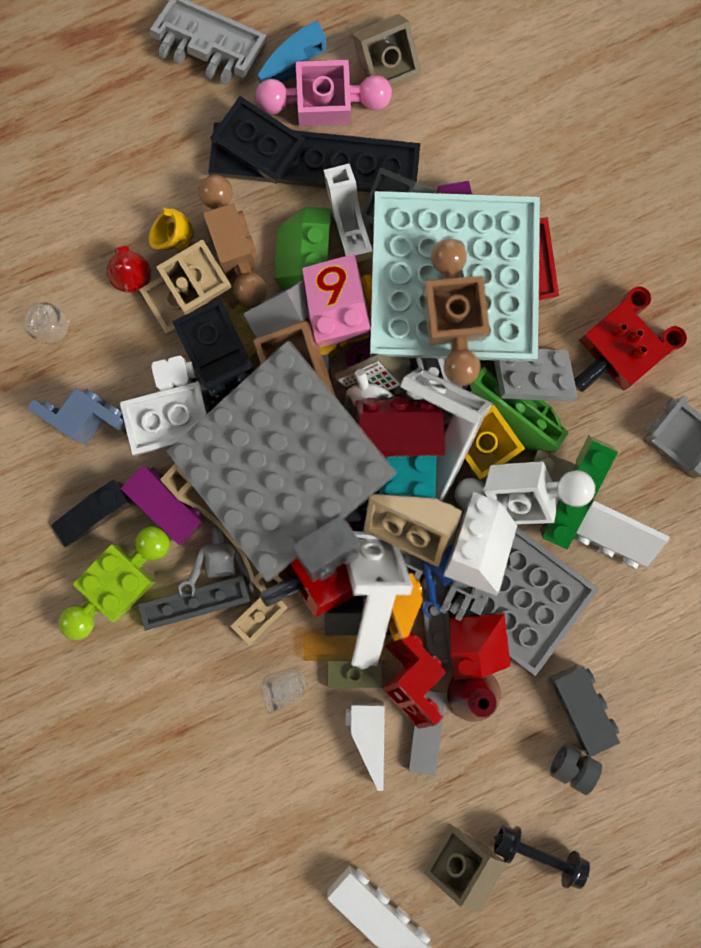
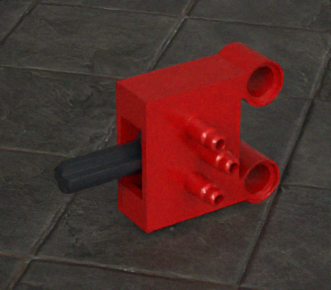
(626, 344)
(318, 595)

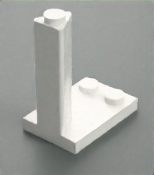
(468, 415)
(379, 575)

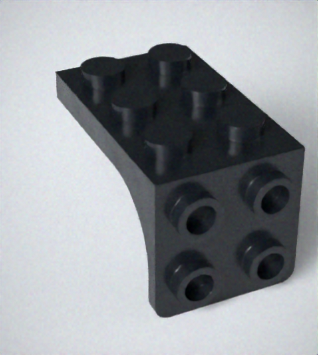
(214, 349)

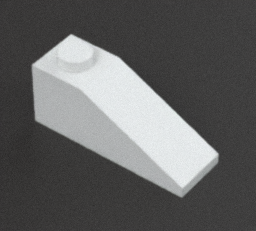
(368, 733)

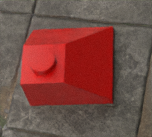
(479, 645)

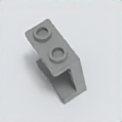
(678, 435)

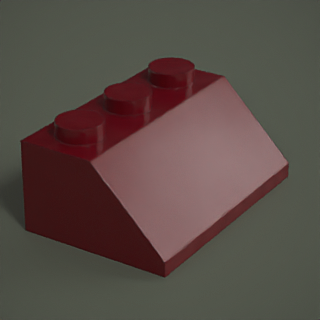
(402, 426)

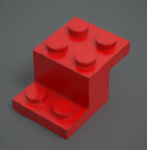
(414, 680)

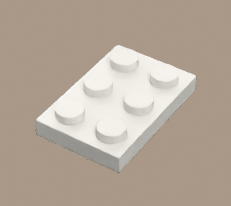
(162, 417)

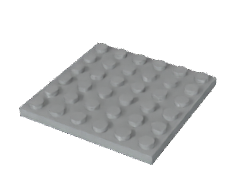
(279, 460)

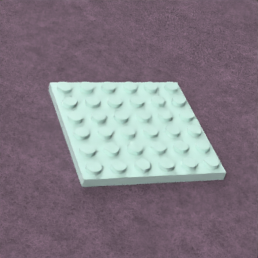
(499, 245)

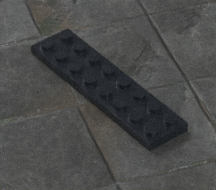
(329, 151)

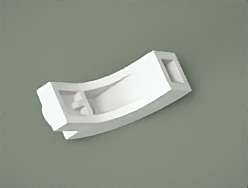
(347, 213)

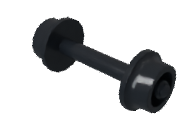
(574, 870)

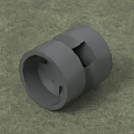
(578, 770)

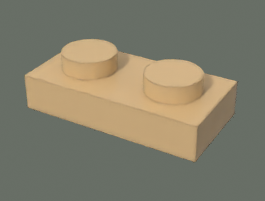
(257, 620)

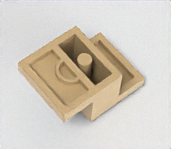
(184, 285)

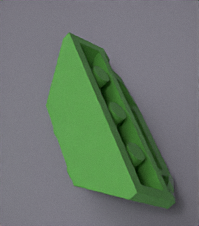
(301, 243)
(530, 420)

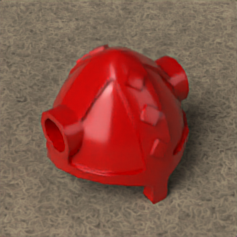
(128, 270)

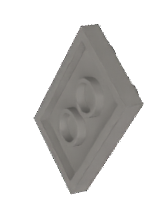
(543, 380)

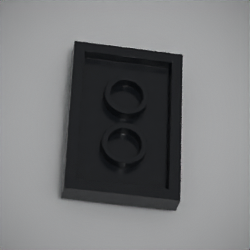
(258, 140)

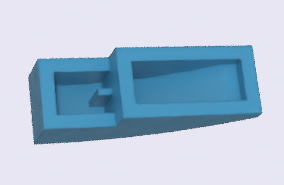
(299, 47)

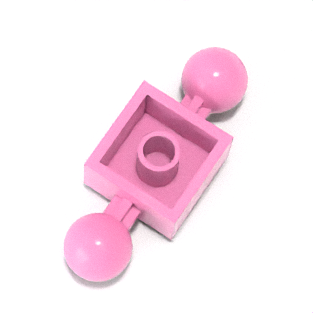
(323, 93)

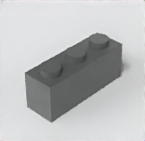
(585, 709)

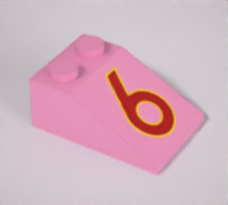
(336, 301)

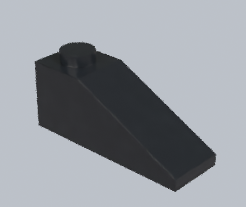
(92, 512)

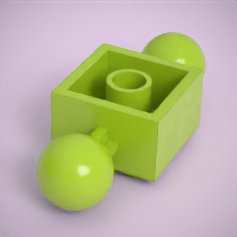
(114, 583)

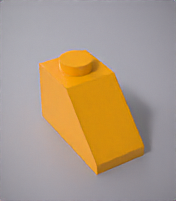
(405, 611)

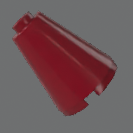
(474, 698)

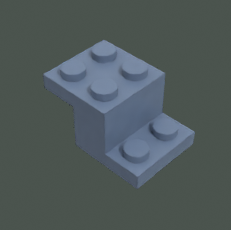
(79, 415)

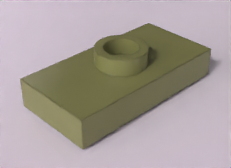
(344, 675)

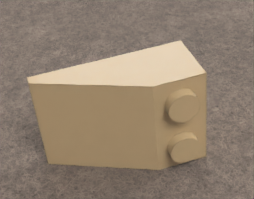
(413, 525)

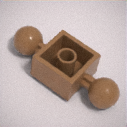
(231, 240)
(455, 311)

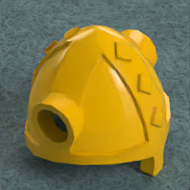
(171, 234)

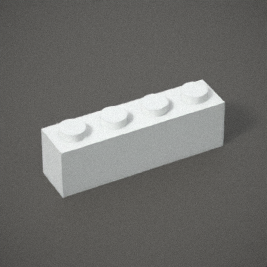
(373, 913)

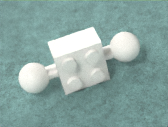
(528, 491)

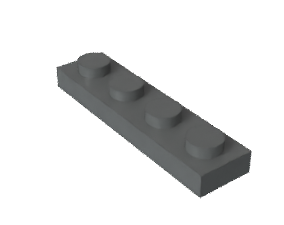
(204, 601)

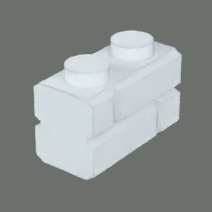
(173, 373)

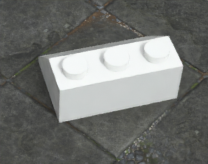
(620, 536)
(482, 545)

